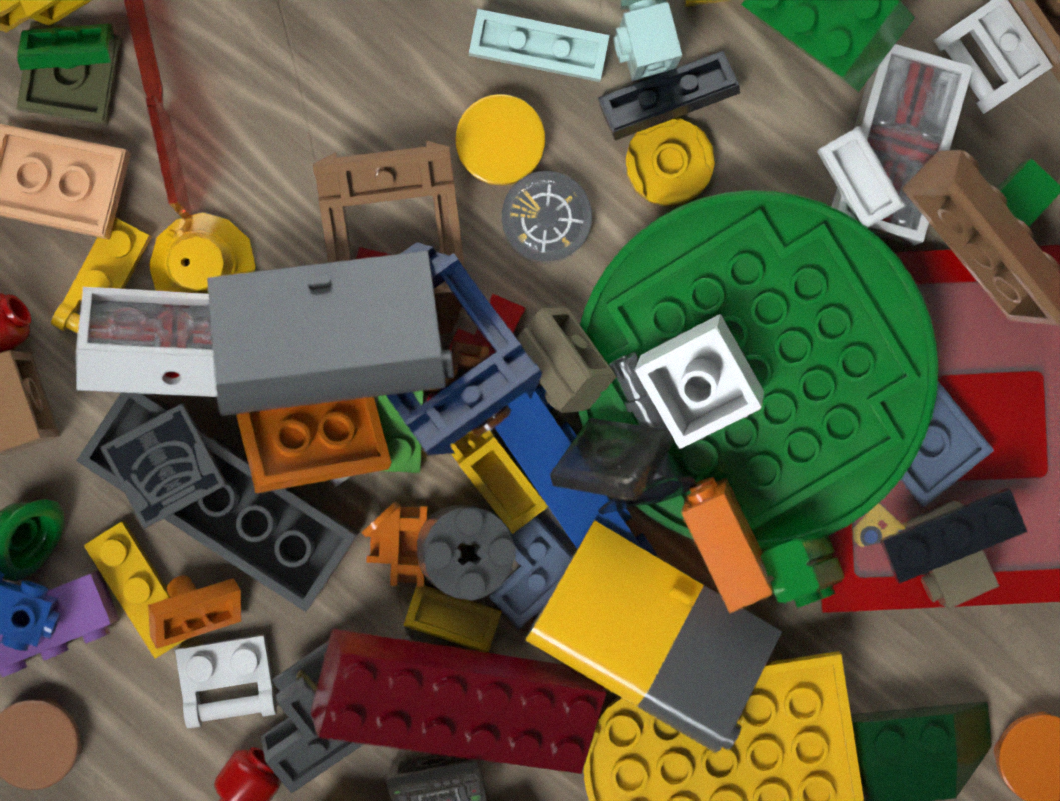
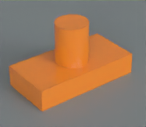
(193, 610)

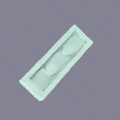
(538, 45)

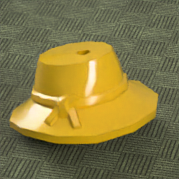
(211, 246)

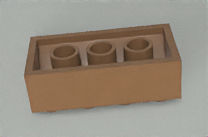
(987, 237)

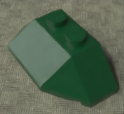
(920, 750)

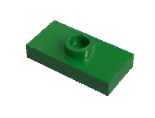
(65, 46)

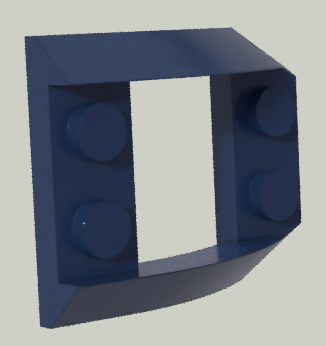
(483, 388)

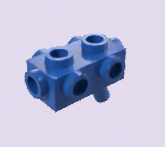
(40, 607)

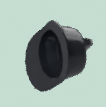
(663, 485)

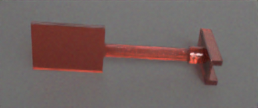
(159, 118)

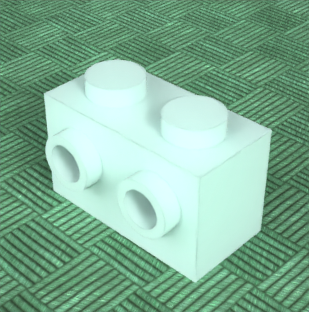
(647, 40)

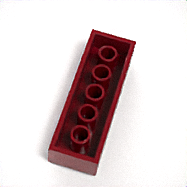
(455, 702)

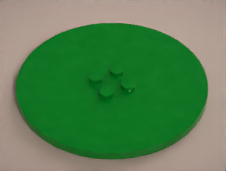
(822, 325)

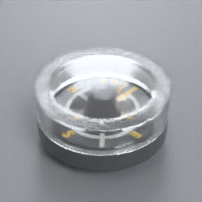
(546, 217)

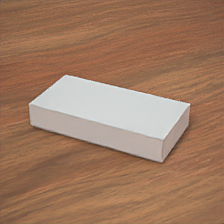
(860, 178)

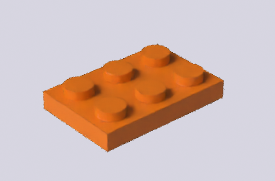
(313, 443)

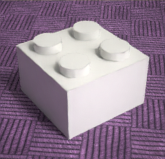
(700, 381)

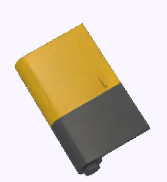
(655, 637)

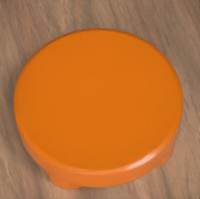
(1030, 757)

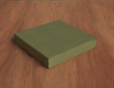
(71, 93)

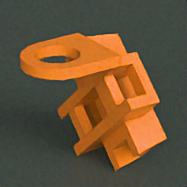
(393, 532)

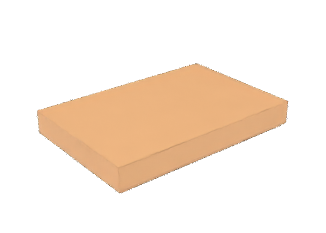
(60, 181)

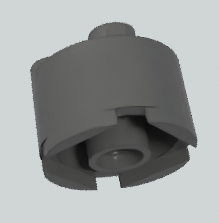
(491, 550)

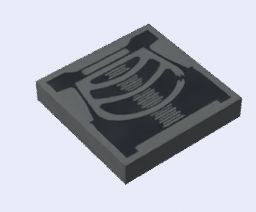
(163, 465)

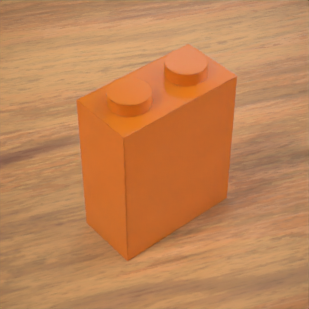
(726, 543)

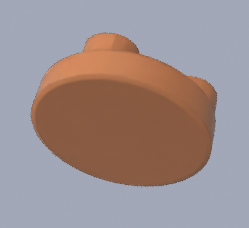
(37, 743)

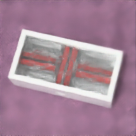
(908, 118)
(145, 342)

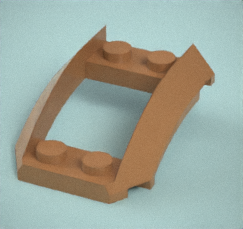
(390, 178)

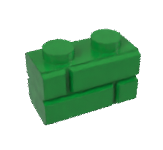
(803, 569)

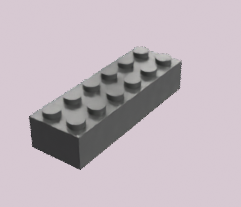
(267, 534)

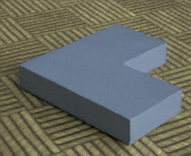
(541, 567)

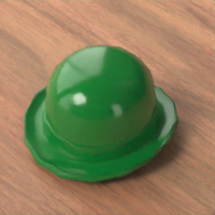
(28, 536)

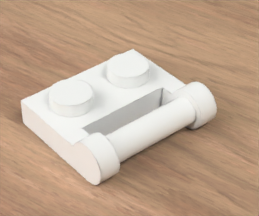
(1006, 46)
(225, 665)

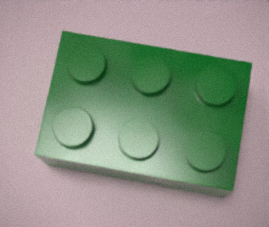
(840, 35)

